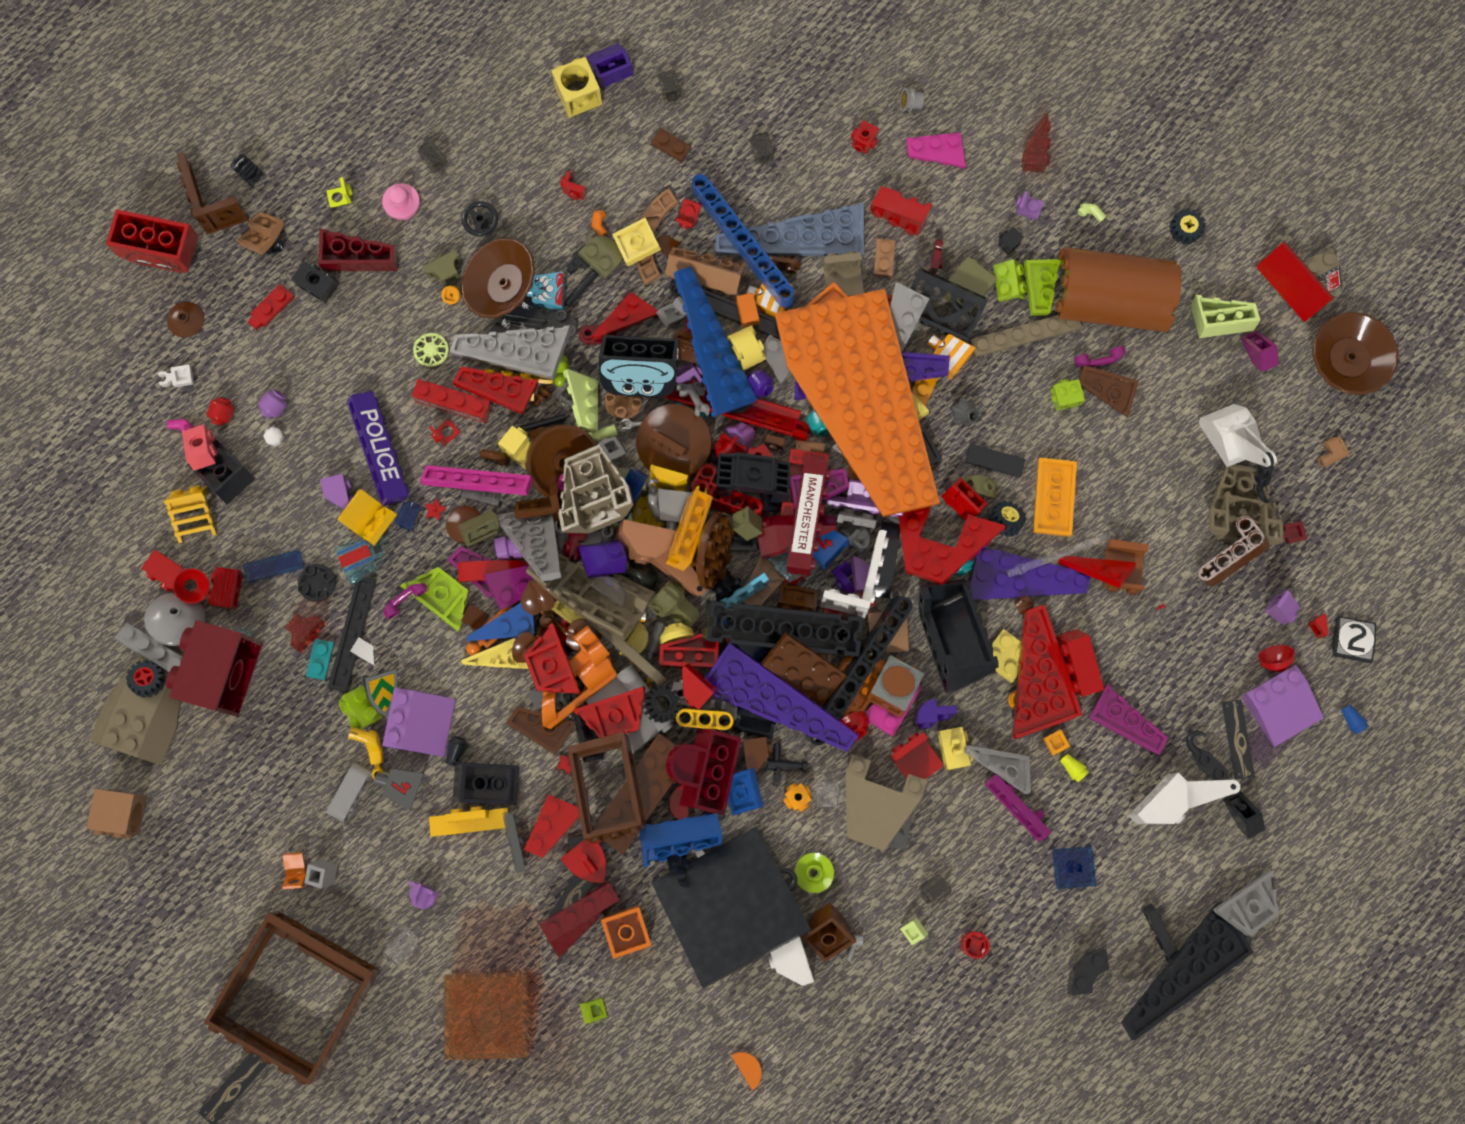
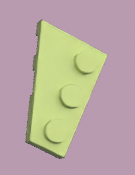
(585, 399)

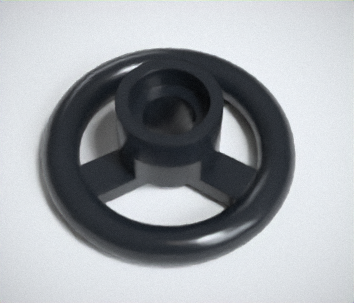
(483, 224)

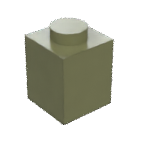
(747, 523)

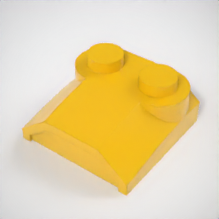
(668, 479)

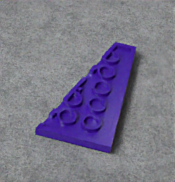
(991, 579)

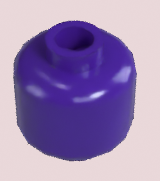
(760, 382)

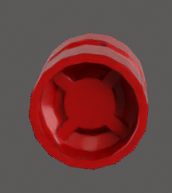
(974, 944)

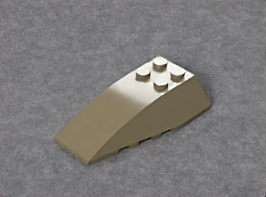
(576, 593)
(137, 723)

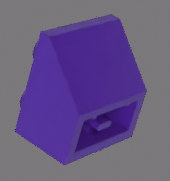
(610, 65)

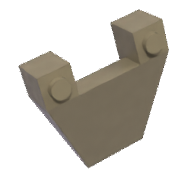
(877, 812)

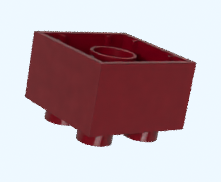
(214, 668)

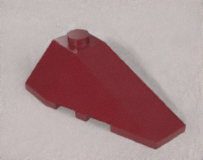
(778, 532)

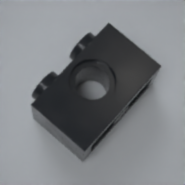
(307, 274)

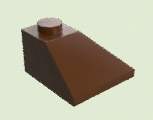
(828, 933)

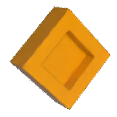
(1056, 742)

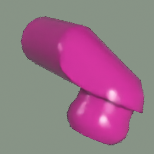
(181, 424)

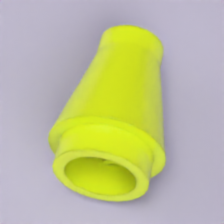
(1074, 768)

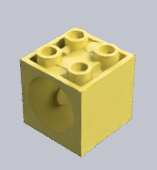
(577, 101)

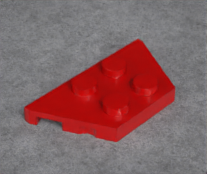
(550, 664)
(614, 713)

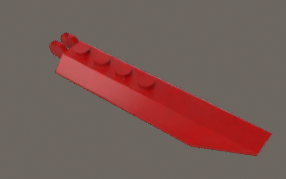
(761, 414)

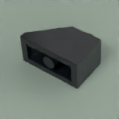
(1245, 814)

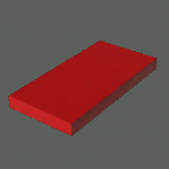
(1294, 281)

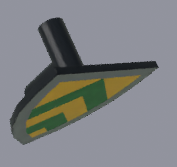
(380, 690)

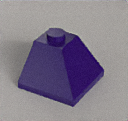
(603, 558)

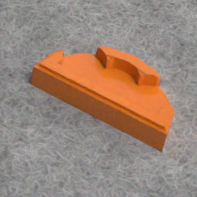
(749, 1068)

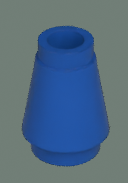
(1354, 719)

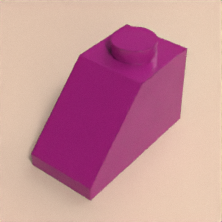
(1261, 350)

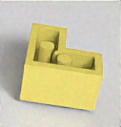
(515, 445)

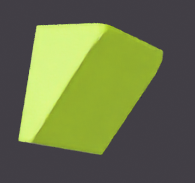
(593, 1010)

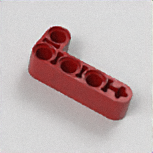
(725, 503)

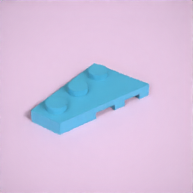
(749, 590)

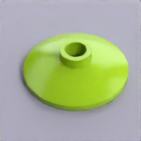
(822, 865)

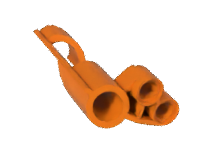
(593, 668)

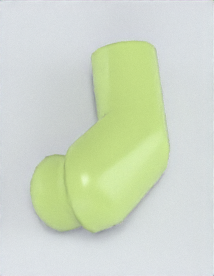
(1093, 209)

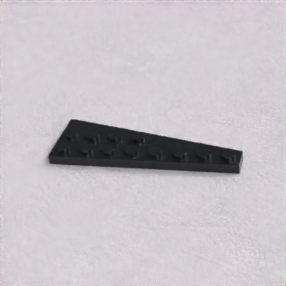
(1201, 960)

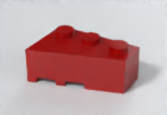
(900, 210)
(1080, 662)

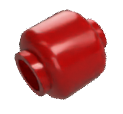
(220, 411)

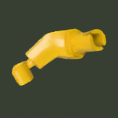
(373, 746)

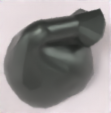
(641, 574)

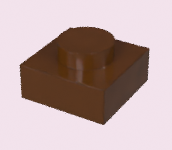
(774, 443)

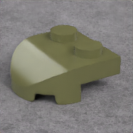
(602, 255)

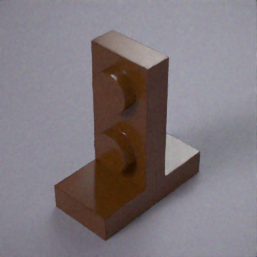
(541, 507)

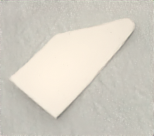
(363, 650)

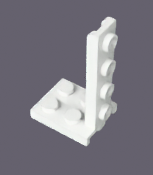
(852, 603)

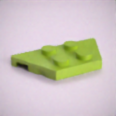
(445, 596)

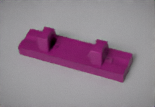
(1018, 808)

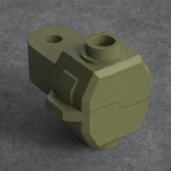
(671, 602)

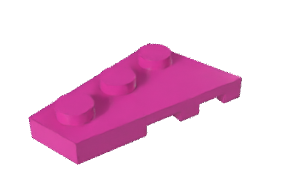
(937, 148)
(885, 720)

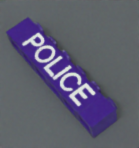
(377, 448)

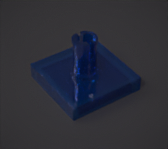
(1073, 867)

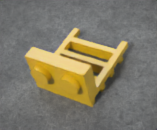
(186, 501)

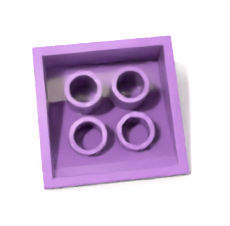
(1283, 705)
(419, 722)

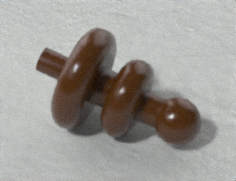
(541, 396)

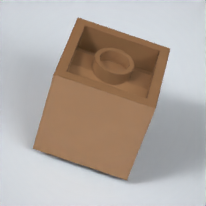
(116, 813)

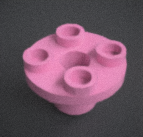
(401, 201)

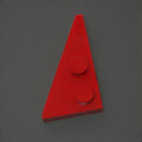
(628, 313)

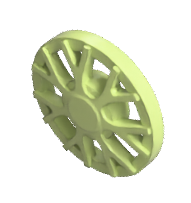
(430, 349)

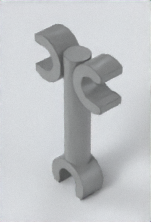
(694, 391)

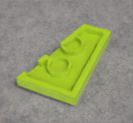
(1040, 283)

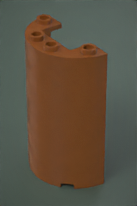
(1119, 289)

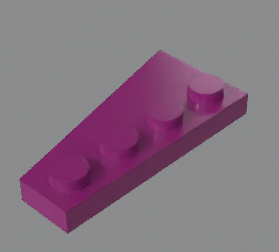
(1121, 718)

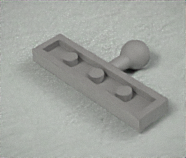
(148, 647)

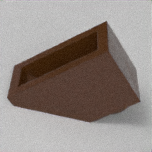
(756, 752)

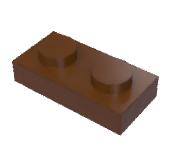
(671, 145)

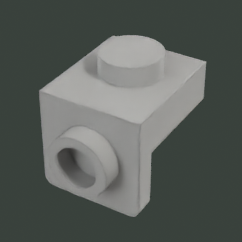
(672, 313)

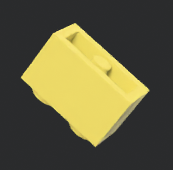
(952, 748)

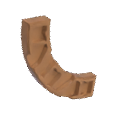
(654, 214)

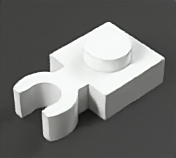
(179, 376)

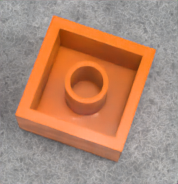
(625, 931)

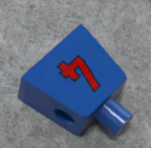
(830, 548)

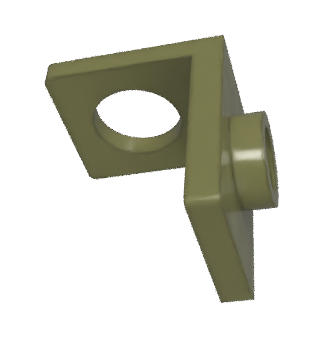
(983, 485)

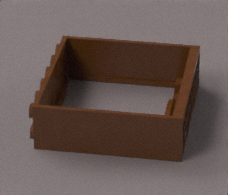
(319, 949)

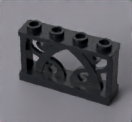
(970, 299)

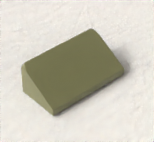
(479, 528)

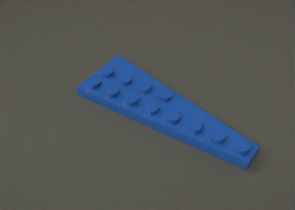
(721, 370)

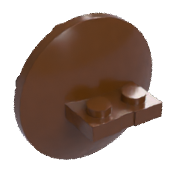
(674, 439)
(713, 550)

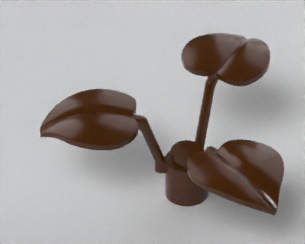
(537, 600)

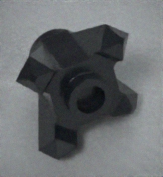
(727, 586)

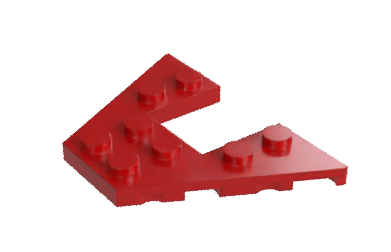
(936, 560)

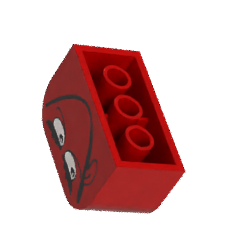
(152, 241)

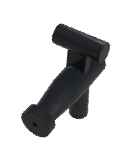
(778, 765)

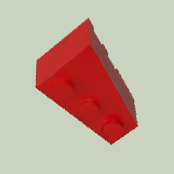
(692, 650)
(552, 824)

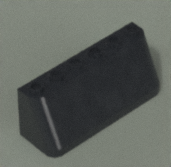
(955, 634)

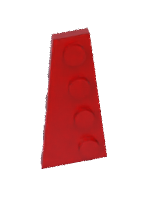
(501, 389)

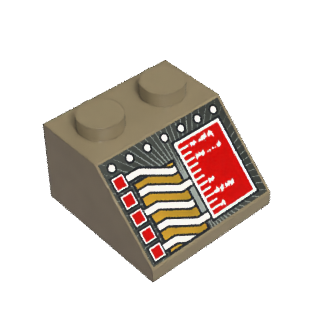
(1327, 270)

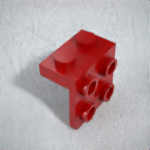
(916, 757)

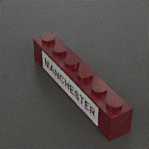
(807, 517)

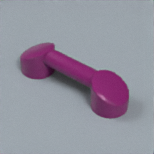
(1116, 354)
(391, 608)

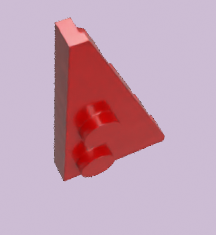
(1108, 571)

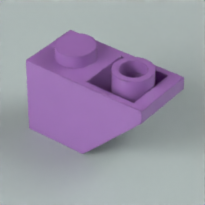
(337, 490)

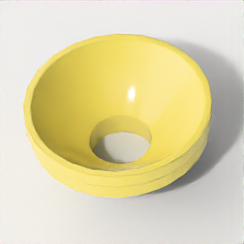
(676, 632)

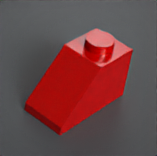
(696, 687)

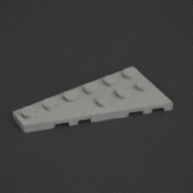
(519, 350)
(535, 541)

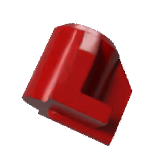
(728, 445)

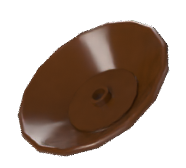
(498, 278)
(1369, 345)

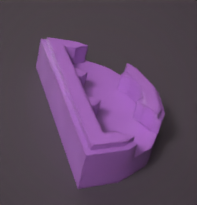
(859, 572)

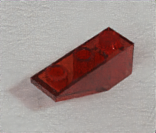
(1035, 152)

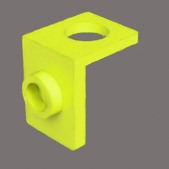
(346, 192)

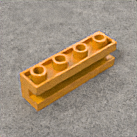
(689, 530)

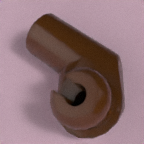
(501, 457)

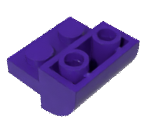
(930, 714)

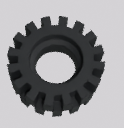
(653, 711)

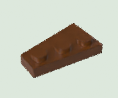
(1110, 388)

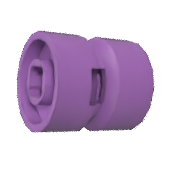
(506, 549)

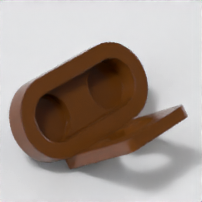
(790, 265)

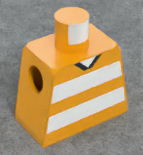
(765, 302)
(956, 348)

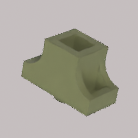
(444, 268)

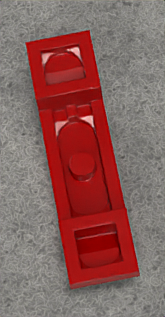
(474, 570)

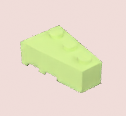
(1221, 317)

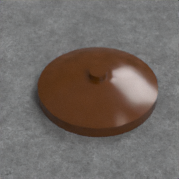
(548, 453)

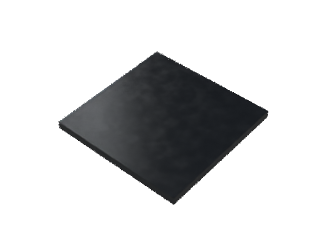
(731, 908)

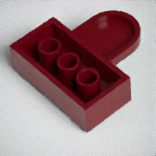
(705, 769)

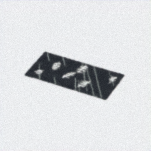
(522, 317)

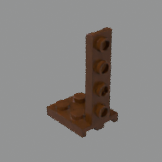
(212, 216)

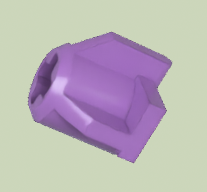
(744, 433)
(422, 895)

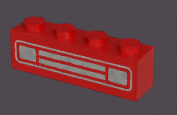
(452, 401)

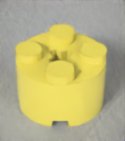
(746, 347)

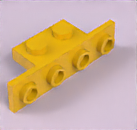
(466, 822)

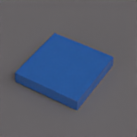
(744, 792)

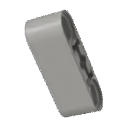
(349, 792)

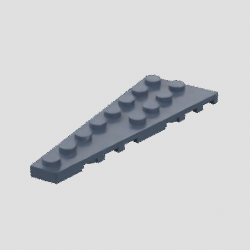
(807, 234)

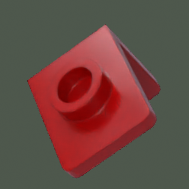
(439, 437)

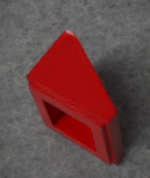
(1319, 626)

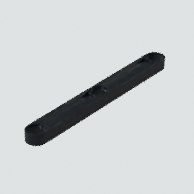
(729, 310)

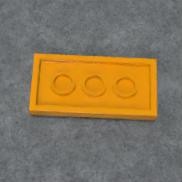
(1054, 497)

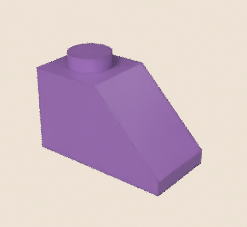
(1283, 608)

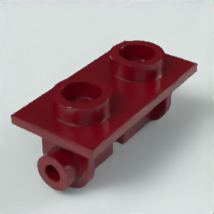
(570, 547)

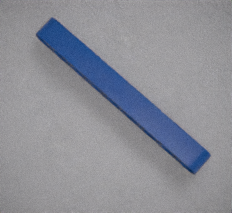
(744, 248)

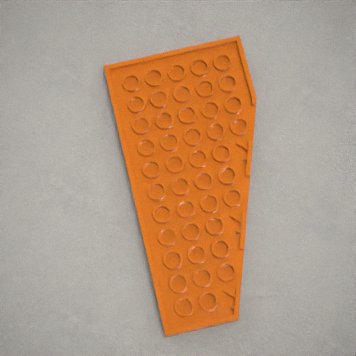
(859, 388)

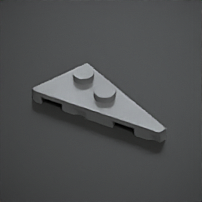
(1008, 766)

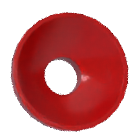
(198, 593)
(1277, 658)
(858, 722)

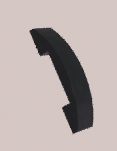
(887, 570)

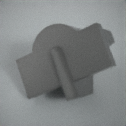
(857, 536)

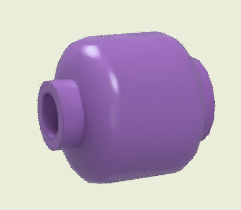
(272, 404)

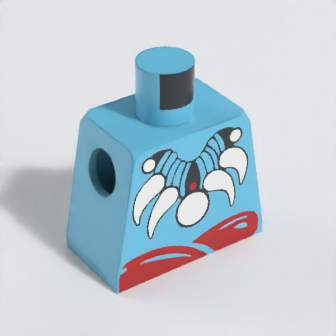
(548, 291)

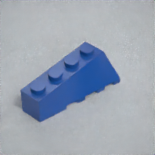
(679, 837)

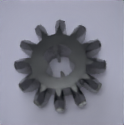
(246, 169)

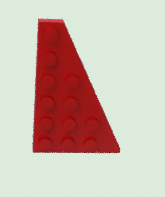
(1043, 684)

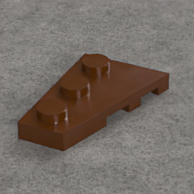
(530, 725)

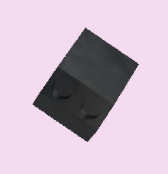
(225, 477)
(485, 783)

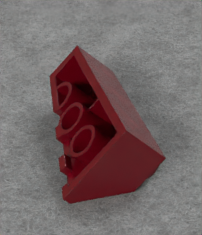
(350, 253)
(575, 919)

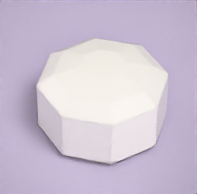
(273, 436)

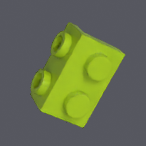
(1010, 280)
(358, 709)

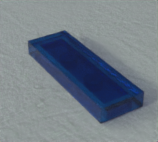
(273, 566)

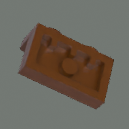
(797, 597)

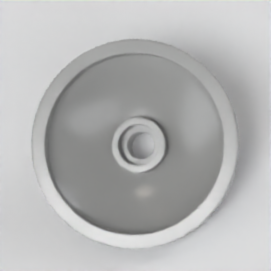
(168, 627)

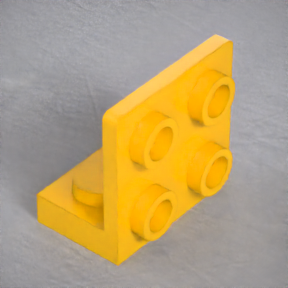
(366, 517)

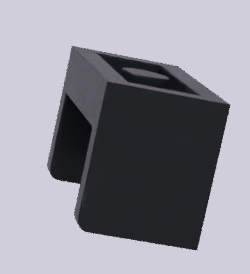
(754, 724)

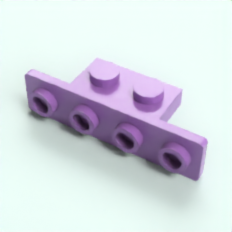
(856, 499)

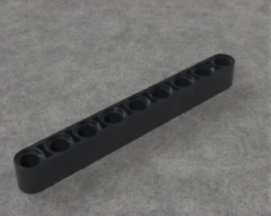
(867, 663)

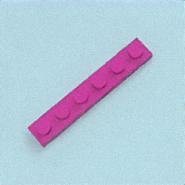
(476, 480)

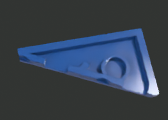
(506, 625)

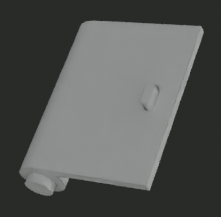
(625, 681)

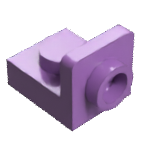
(1028, 206)
(687, 371)

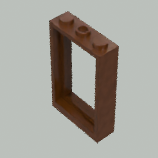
(597, 746)

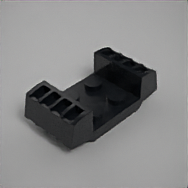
(753, 474)

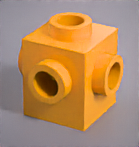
(794, 804)

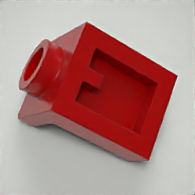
(689, 213)

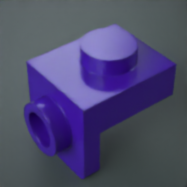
(841, 576)

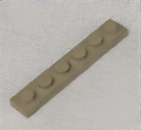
(1022, 335)

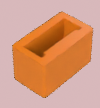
(747, 310)

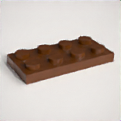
(804, 669)

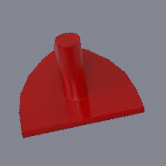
(586, 861)

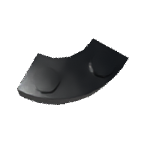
(1086, 971)

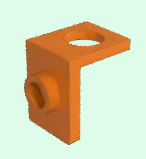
(294, 870)

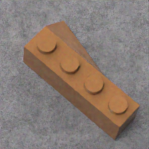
(710, 271)

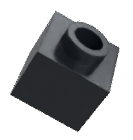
(1010, 240)

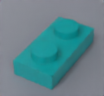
(320, 659)

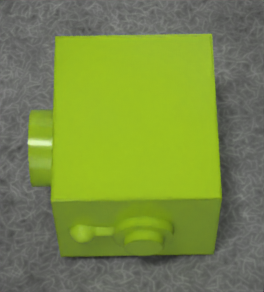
(1067, 394)

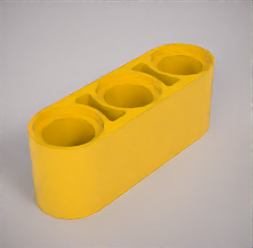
(695, 721)

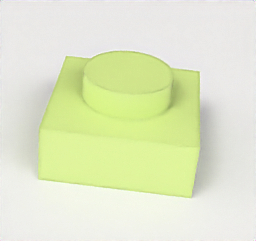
(914, 931)

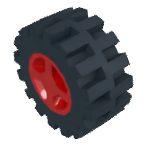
(141, 673)

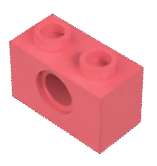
(199, 447)

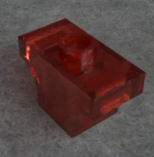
(304, 630)

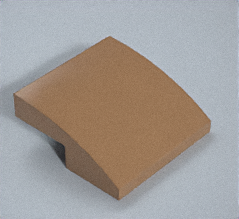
(262, 233)
(899, 642)

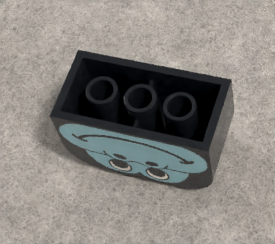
(638, 365)

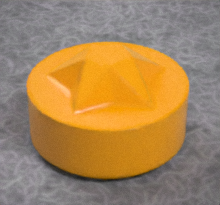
(451, 294)

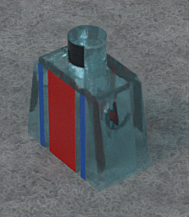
(358, 559)

